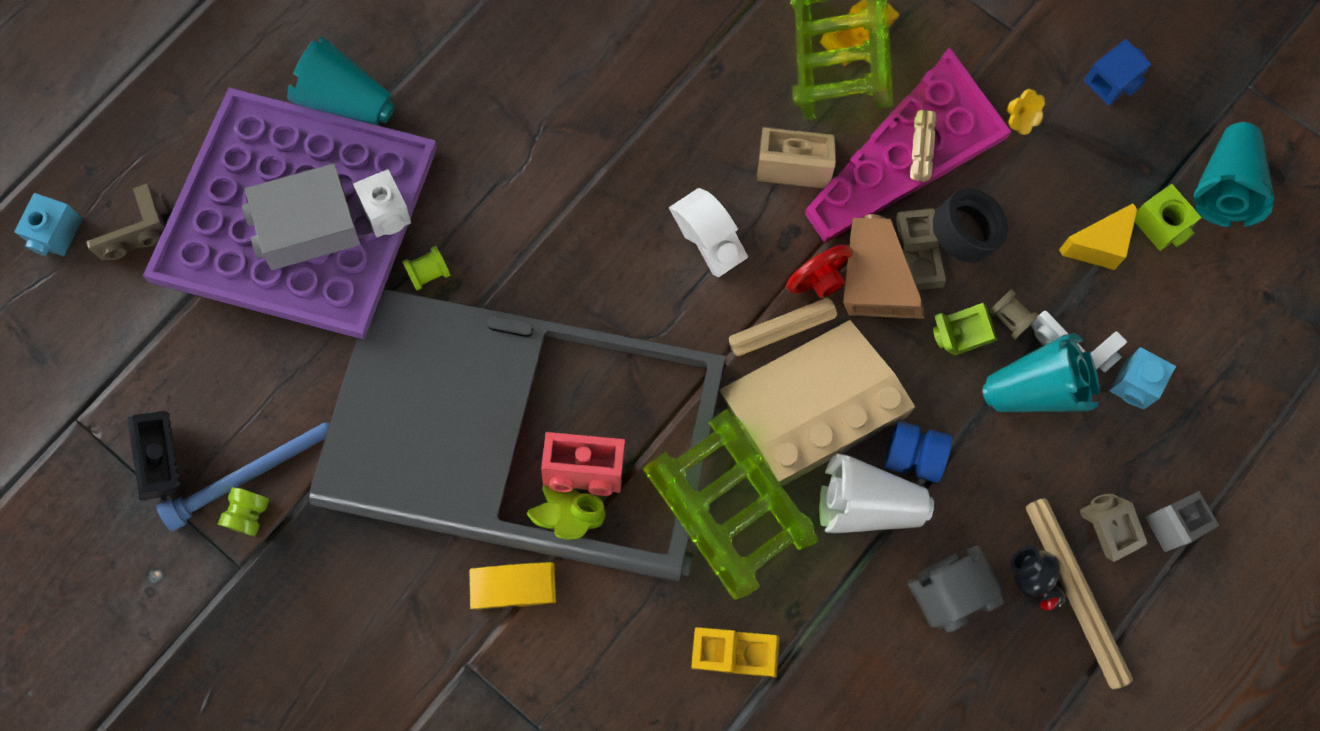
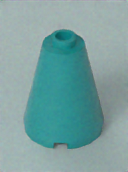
(338, 86)
(1236, 179)
(1046, 380)

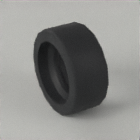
(984, 211)

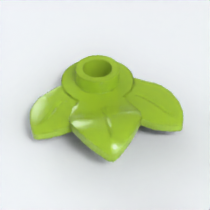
(568, 513)

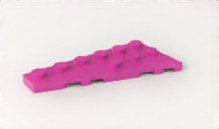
(882, 168)

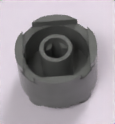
(956, 589)

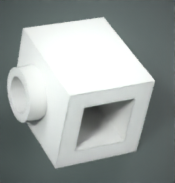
(382, 203)

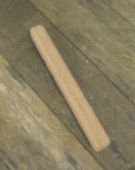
(1080, 595)

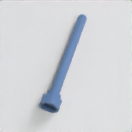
(177, 511)

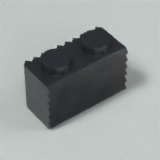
(154, 455)

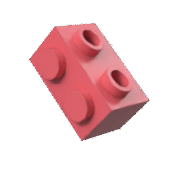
(582, 463)

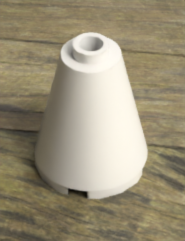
(870, 499)

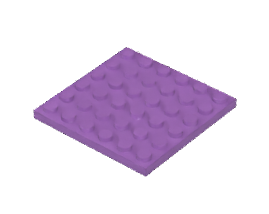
(260, 140)

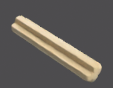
(782, 326)

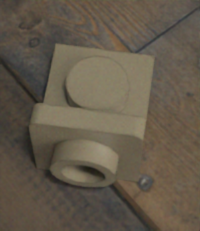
(1115, 525)

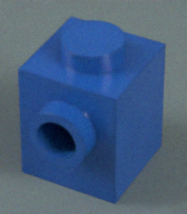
(1118, 72)

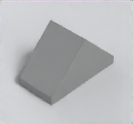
(1182, 522)

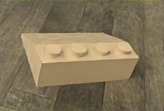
(817, 402)

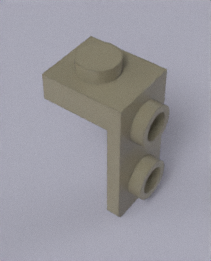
(146, 233)

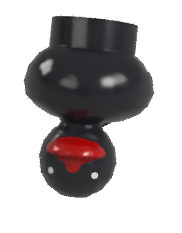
(1037, 576)

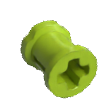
(426, 268)

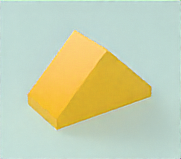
(1104, 241)

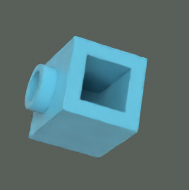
(48, 225)
(1142, 378)

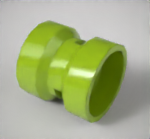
(243, 511)

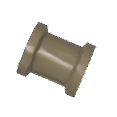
(1013, 314)

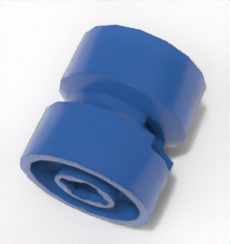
(918, 451)

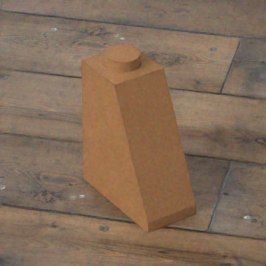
(878, 273)

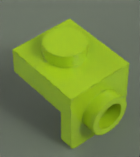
(964, 329)

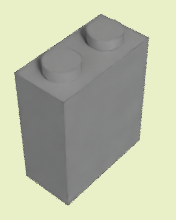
(300, 217)

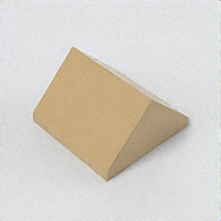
(796, 158)

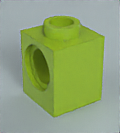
(1172, 205)

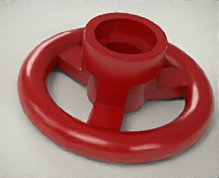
(821, 272)

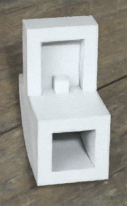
(711, 229)

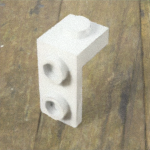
(1104, 356)

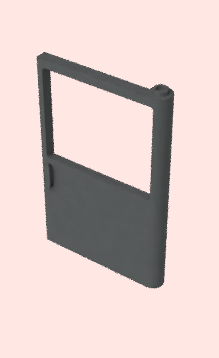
(437, 418)

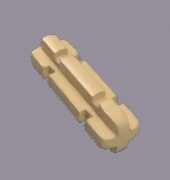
(923, 146)

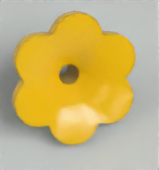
(1026, 111)

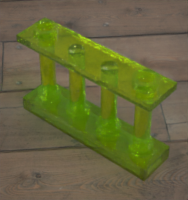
(874, 50)
(716, 539)

